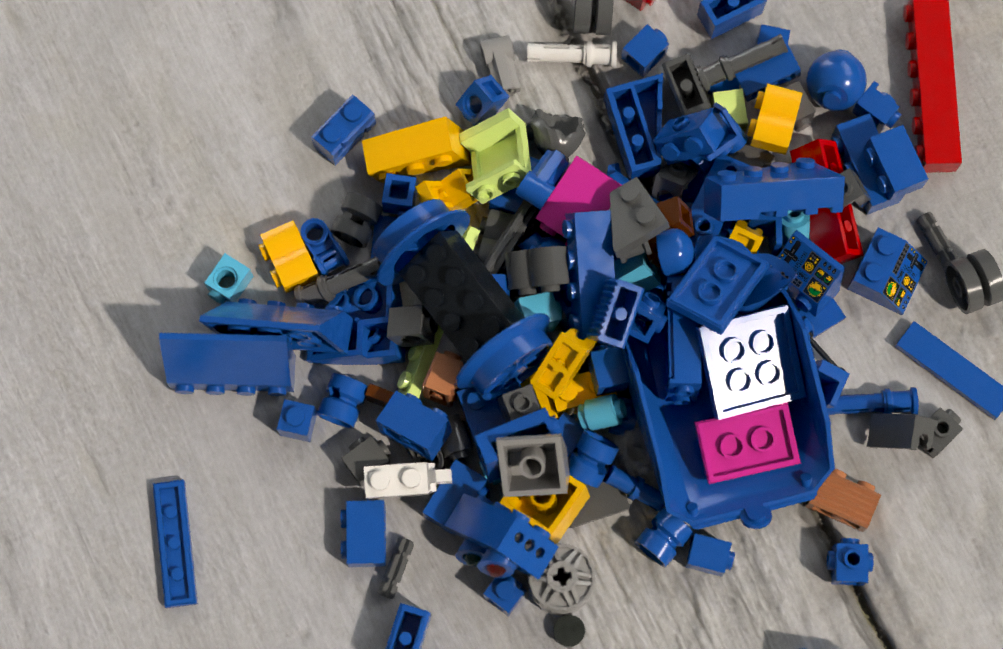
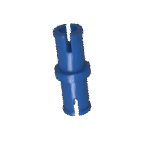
(634, 487)

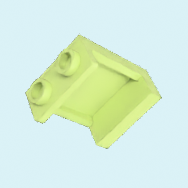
(497, 155)

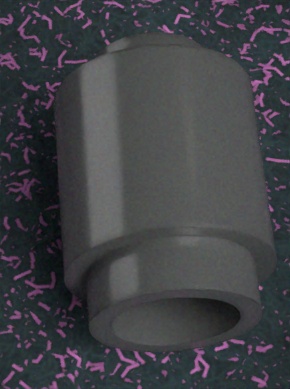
(458, 442)

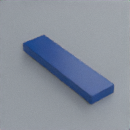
(952, 369)
(175, 544)

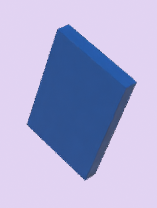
(717, 284)

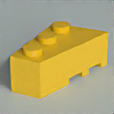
(416, 150)

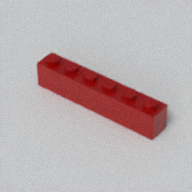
(933, 85)

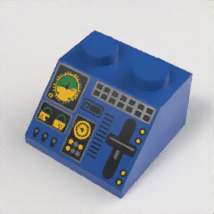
(888, 271)
(817, 274)

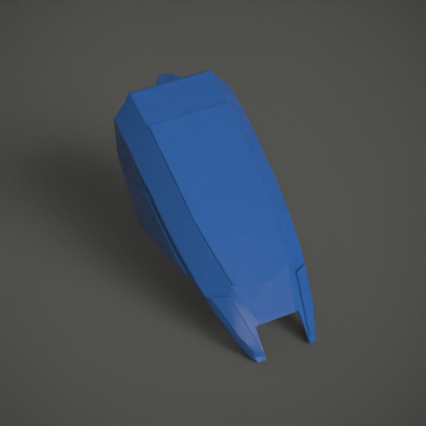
(674, 442)

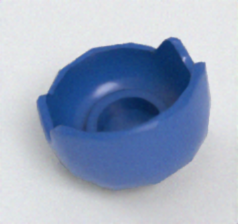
(674, 251)

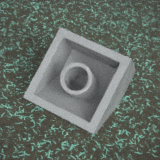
(533, 465)

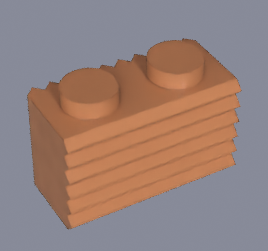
(441, 377)
(846, 500)

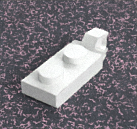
(403, 479)

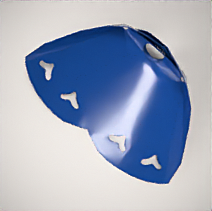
(769, 284)

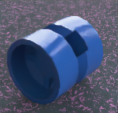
(342, 401)
(592, 456)
(663, 537)

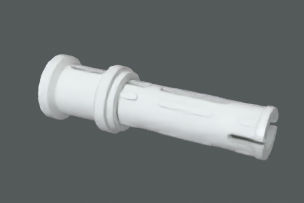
(589, 53)

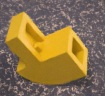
(449, 190)

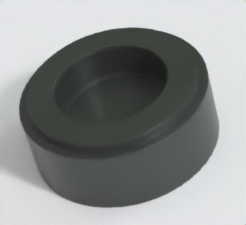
(569, 630)

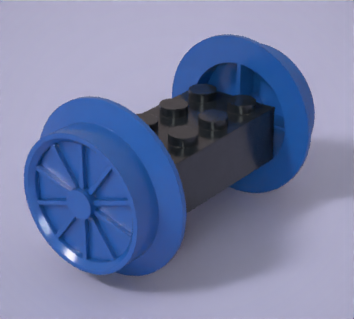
(462, 298)

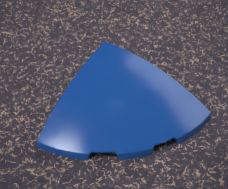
(368, 341)

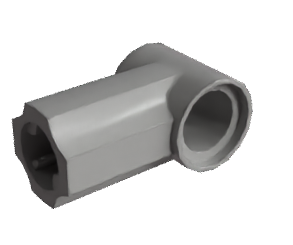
(499, 59)

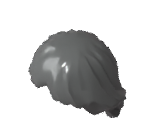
(557, 132)

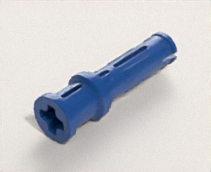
(885, 402)

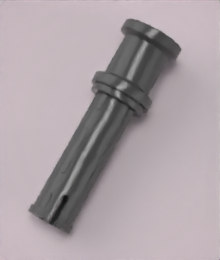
(727, 67)
(327, 287)

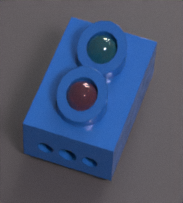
(499, 539)

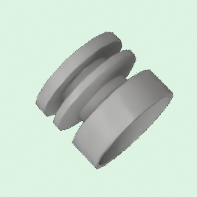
(575, 594)

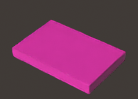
(747, 443)

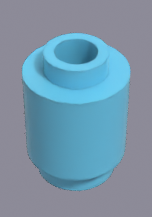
(793, 222)
(602, 412)

